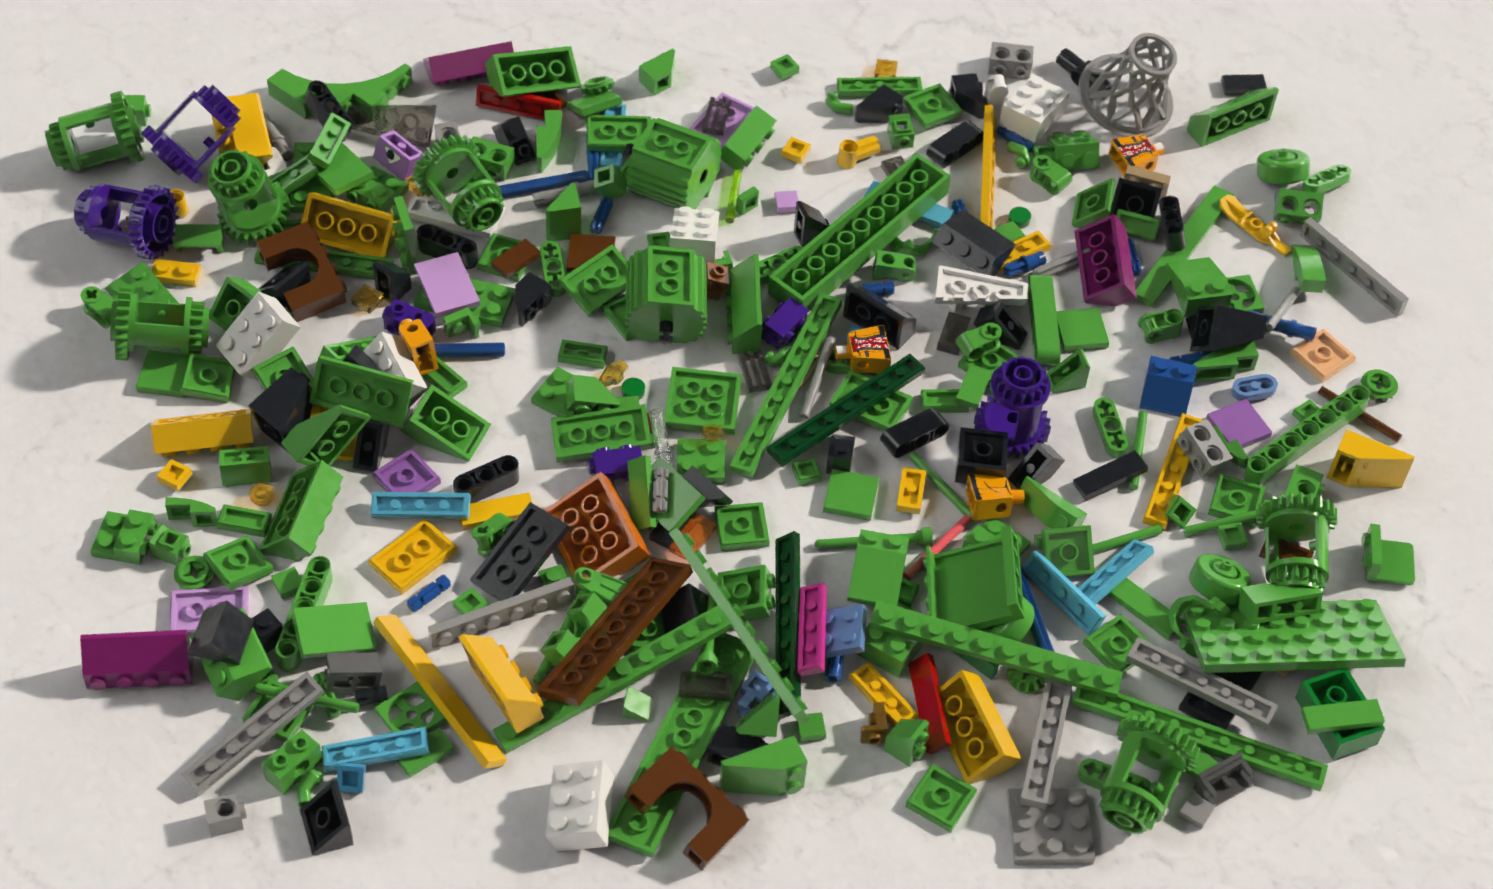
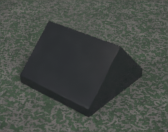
(1136, 198)
(286, 280)
(683, 607)
(221, 634)
(327, 821)

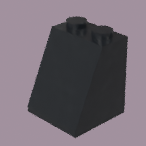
(1225, 327)
(283, 405)

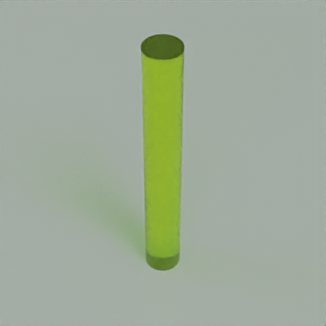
(734, 192)

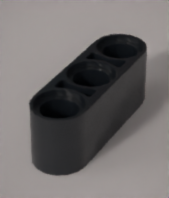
(324, 102)
(955, 144)
(1172, 223)
(440, 242)
(914, 432)
(488, 478)

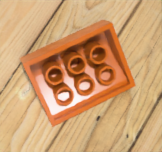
(600, 529)

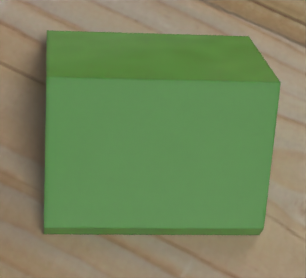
(1093, 204)
(564, 215)
(761, 719)

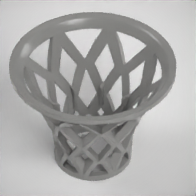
(1158, 73)

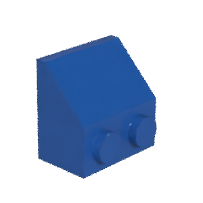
(1167, 386)

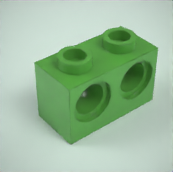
(495, 157)
(1297, 200)

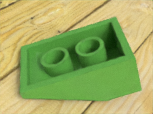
(1198, 284)
(445, 425)
(324, 435)
(878, 568)
(889, 650)
(766, 770)

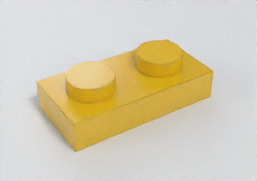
(176, 272)
(911, 490)

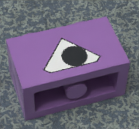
(396, 154)

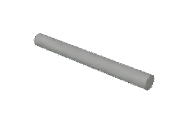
(1283, 308)
(817, 377)

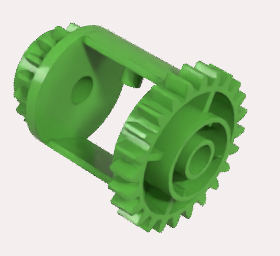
(125, 126)
(448, 169)
(246, 197)
(157, 324)
(1297, 520)
(1157, 747)

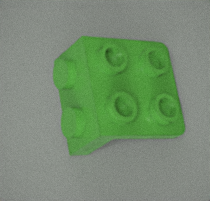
(1075, 150)
(1387, 559)

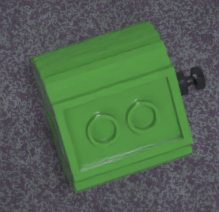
(672, 164)
(666, 295)

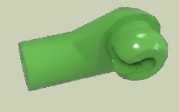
(304, 786)

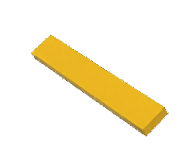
(1170, 477)

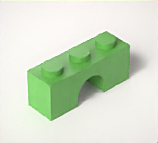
(584, 613)

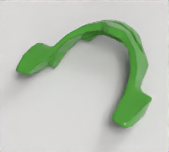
(911, 249)
(1178, 609)

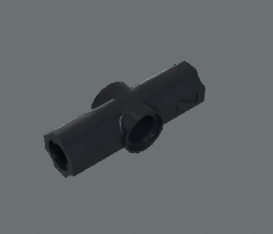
(1075, 66)

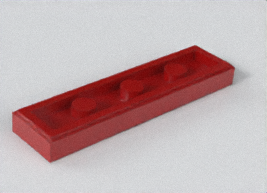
(523, 105)
(929, 702)

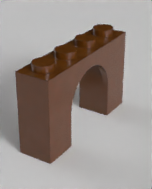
(302, 244)
(675, 773)

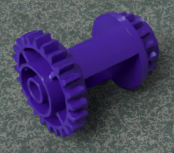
(177, 157)
(149, 221)
(1016, 405)

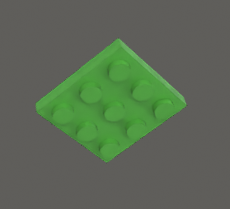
(702, 399)

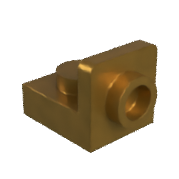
(877, 728)

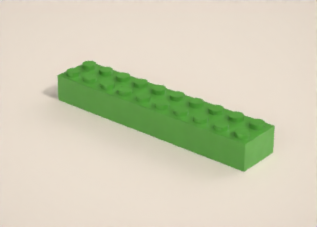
(860, 233)

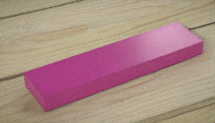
(812, 629)

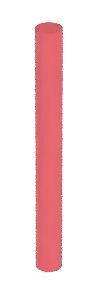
(938, 546)

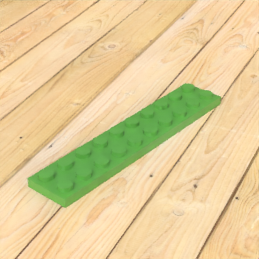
(687, 728)

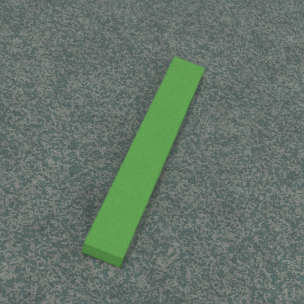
(1195, 230)

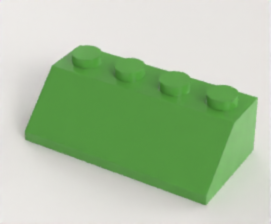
(533, 71)
(1232, 116)
(744, 306)
(302, 512)

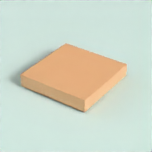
(1323, 356)

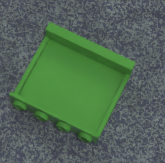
(976, 583)

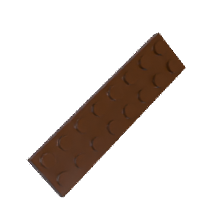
(614, 631)

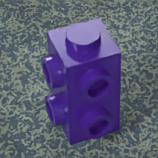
(401, 310)
(784, 323)
(613, 462)

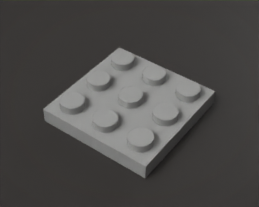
(1051, 835)

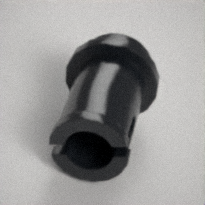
(371, 695)

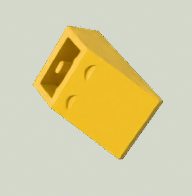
(1369, 463)

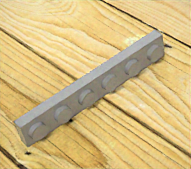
(1354, 267)
(501, 612)
(1204, 685)
(252, 733)
(1045, 745)

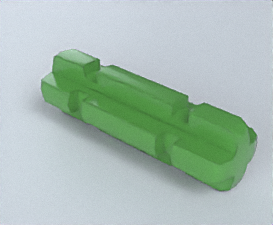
(320, 679)

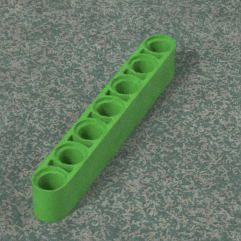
(1306, 435)

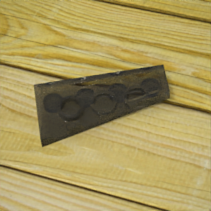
(409, 121)

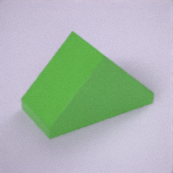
(1070, 373)

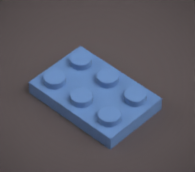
(845, 630)

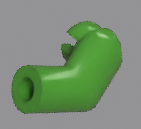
(836, 106)
(1022, 153)
(775, 359)

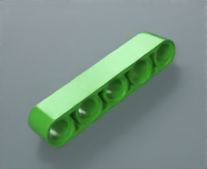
(1043, 320)
(311, 582)

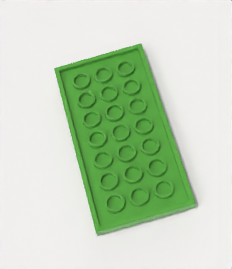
(1336, 638)

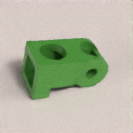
(893, 266)

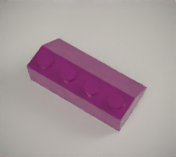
(462, 63)
(1108, 267)
(136, 659)

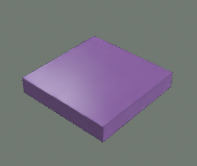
(1241, 423)
(407, 474)

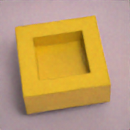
(795, 150)
(174, 475)

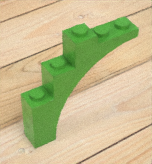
(378, 91)

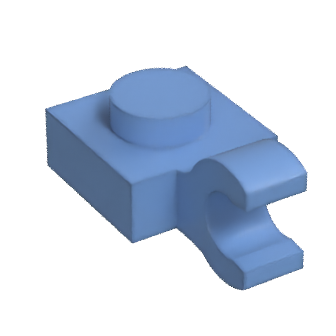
(754, 689)

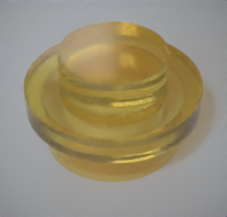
(712, 432)
(261, 494)

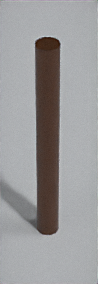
(1365, 417)

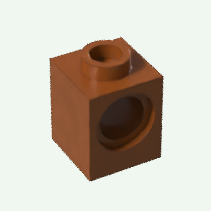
(716, 280)

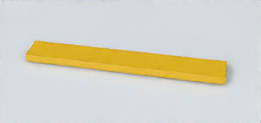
(988, 166)
(440, 691)

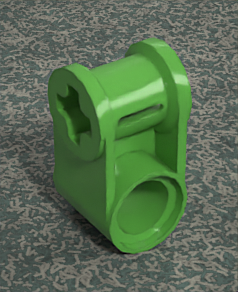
(1050, 177)
(97, 305)
(1163, 325)
(978, 342)
(491, 532)

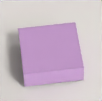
(786, 201)

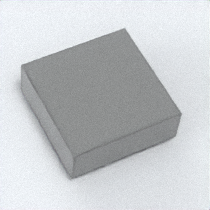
(1196, 810)

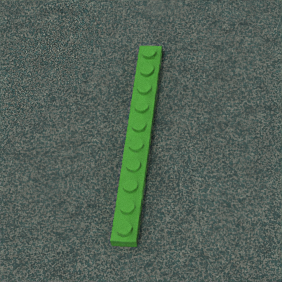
(785, 386)
(744, 630)
(996, 649)
(623, 674)
(1211, 738)

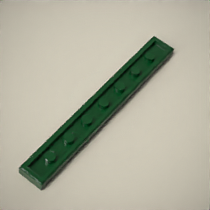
(845, 410)
(787, 611)

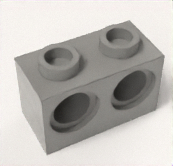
(1011, 60)
(1204, 448)

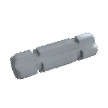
(660, 490)

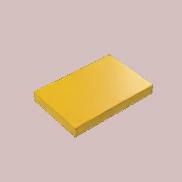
(413, 556)

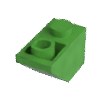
(658, 72)
(588, 395)
(907, 740)

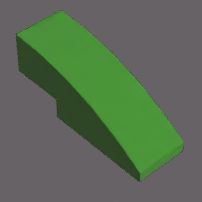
(548, 138)
(1308, 268)
(1226, 362)

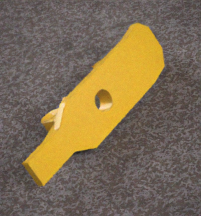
(1247, 221)

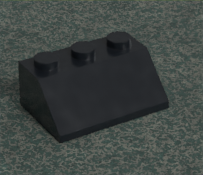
(974, 243)
(870, 310)

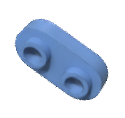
(1252, 387)

